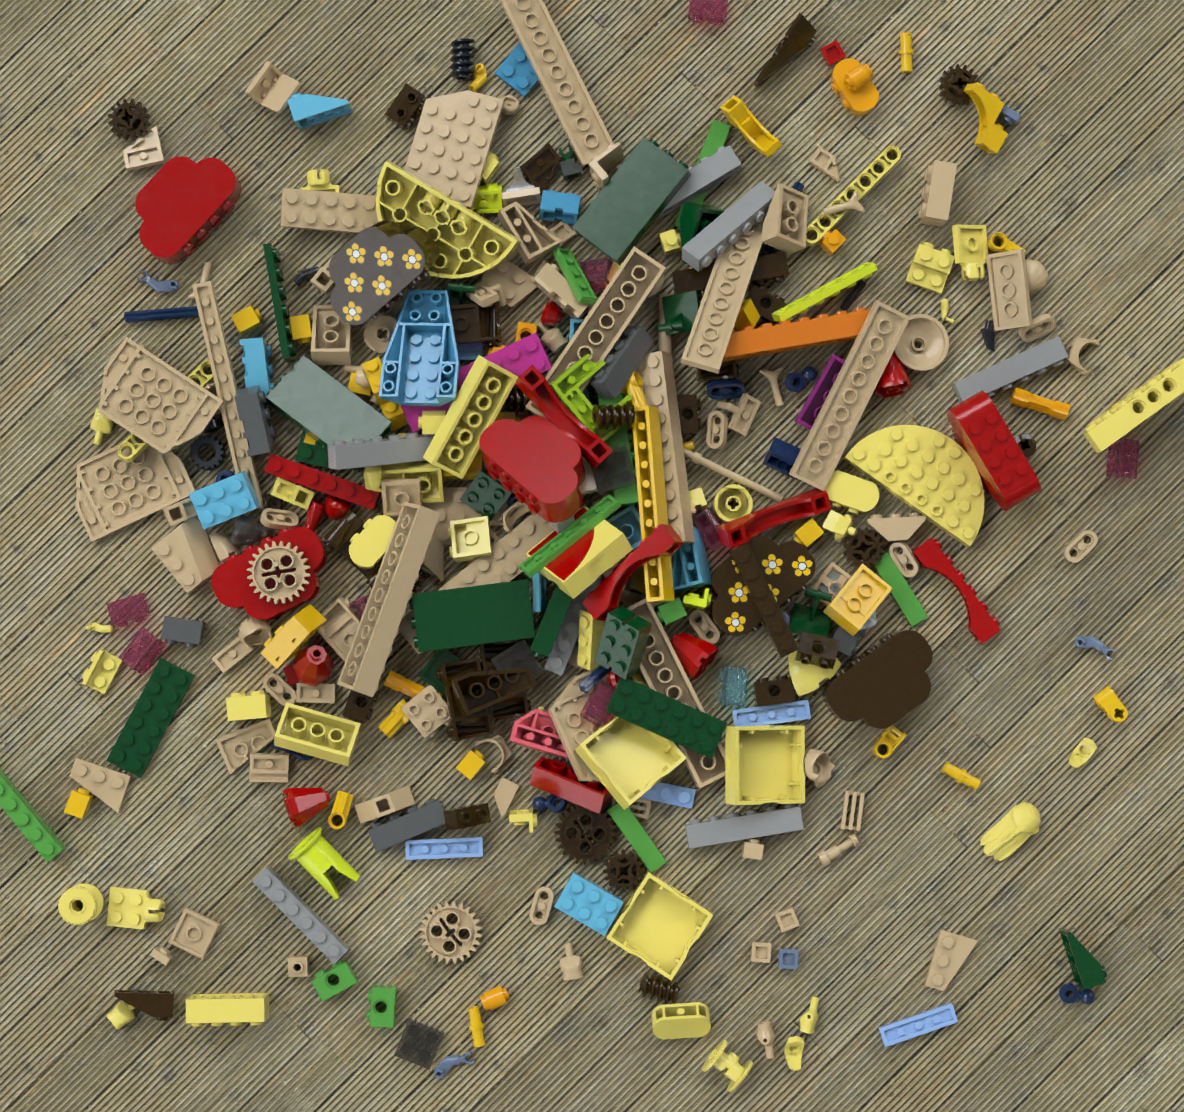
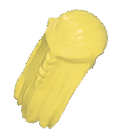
(1011, 831)

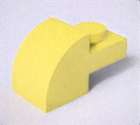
(292, 493)

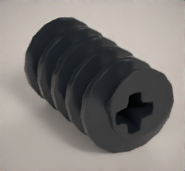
(461, 59)

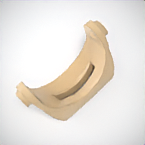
(1073, 358)
(508, 519)
(498, 740)

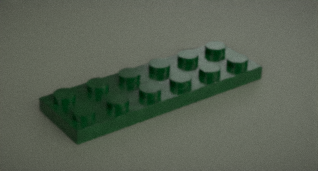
(279, 294)
(666, 717)
(150, 718)

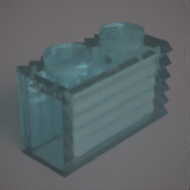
(733, 686)

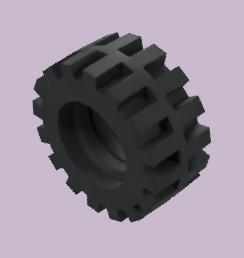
(219, 454)

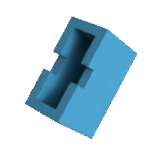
(559, 206)

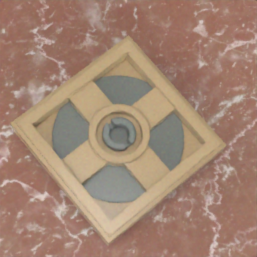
(831, 581)

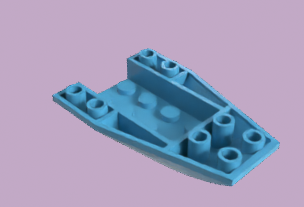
(422, 353)

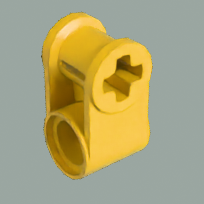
(1108, 702)
(889, 740)

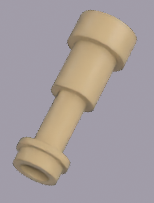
(827, 856)

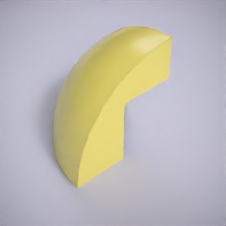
(807, 676)

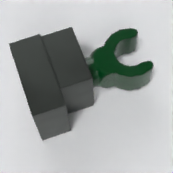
(568, 166)

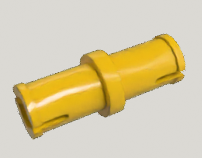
(906, 52)
(961, 775)
(476, 1026)

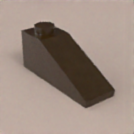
(154, 1003)

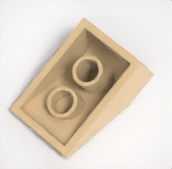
(786, 220)
(330, 337)

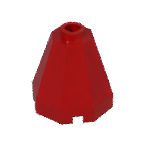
(693, 653)
(312, 665)
(304, 804)

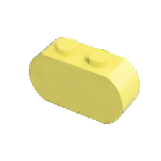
(852, 492)
(372, 542)
(681, 1020)

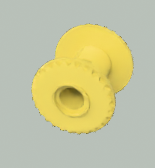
(73, 912)
(729, 1063)

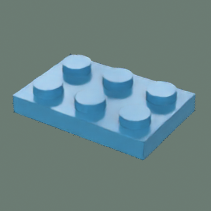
(518, 71)

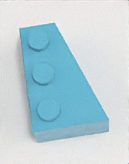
(256, 363)
(691, 565)

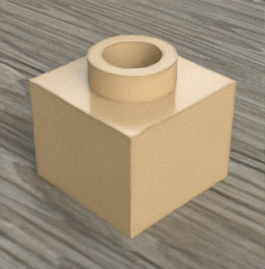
(752, 849)
(303, 960)

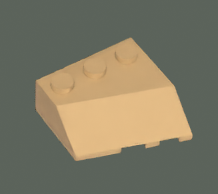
(558, 290)
(188, 554)

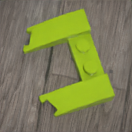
(567, 390)

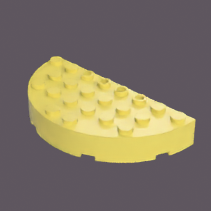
(464, 239)
(1136, 407)
(926, 474)

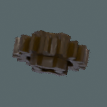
(948, 87)
(137, 118)
(865, 556)
(630, 876)

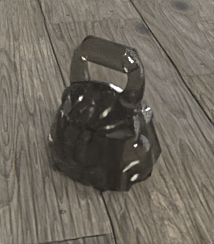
(248, 531)

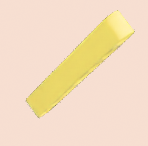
(868, 174)
(137, 448)

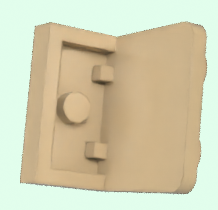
(272, 88)
(602, 163)
(427, 712)

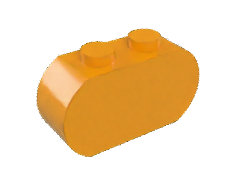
(860, 101)

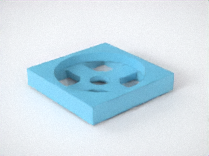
(539, 593)

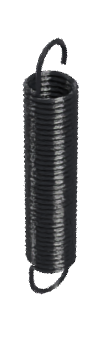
(853, 295)

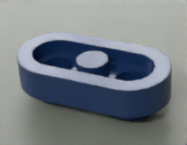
(725, 389)

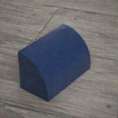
(781, 456)

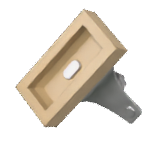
(521, 191)

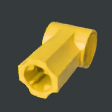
(1006, 244)
(634, 388)
(394, 720)
(341, 807)

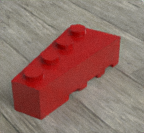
(562, 782)

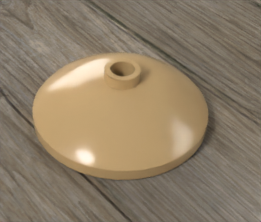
(932, 341)

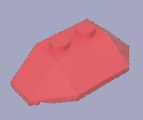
(538, 733)

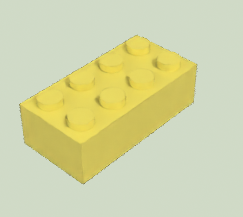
(317, 734)
(227, 1008)

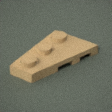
(238, 745)
(102, 782)
(947, 958)

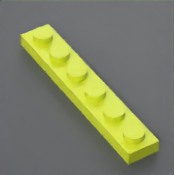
(830, 289)

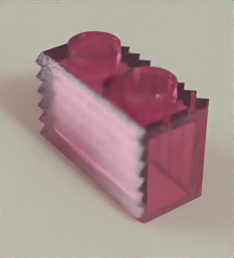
(707, 523)
(596, 704)

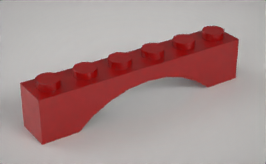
(543, 397)
(322, 482)
(746, 527)
(606, 597)
(979, 621)

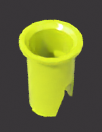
(318, 856)

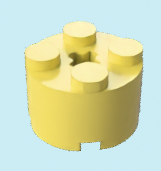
(740, 497)

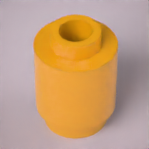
(858, 77)
(495, 998)

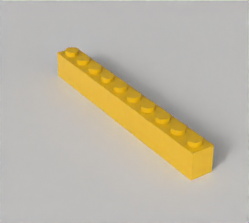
(652, 498)

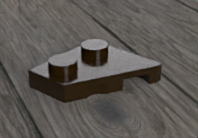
(541, 167)

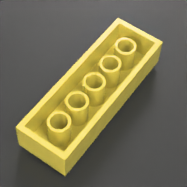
(469, 416)

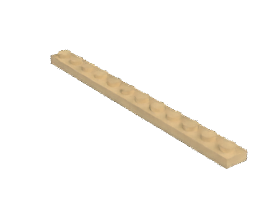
(224, 380)

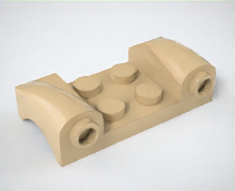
(340, 627)

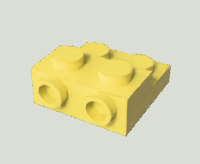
(930, 267)
(470, 538)

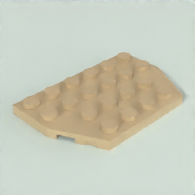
(454, 143)
(154, 399)
(121, 493)
(571, 726)

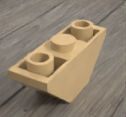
(896, 527)
(384, 804)

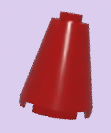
(893, 379)

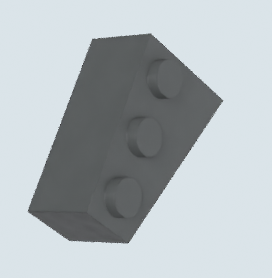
(255, 419)

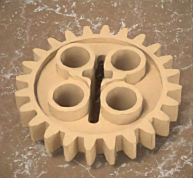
(276, 555)
(436, 942)

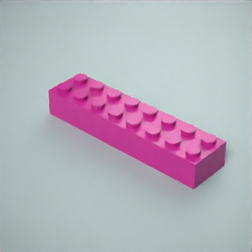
(514, 358)

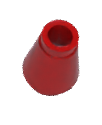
(314, 514)

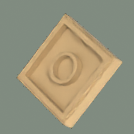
(397, 492)
(194, 933)

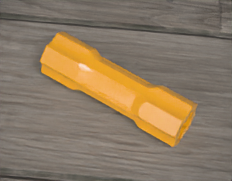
(1028, 400)
(400, 683)

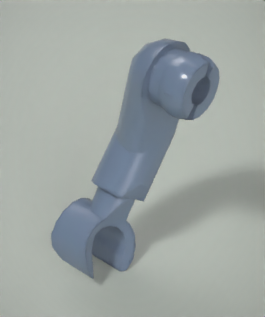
(159, 286)
(1092, 642)
(450, 1061)

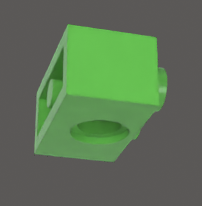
(671, 611)
(327, 989)
(382, 994)

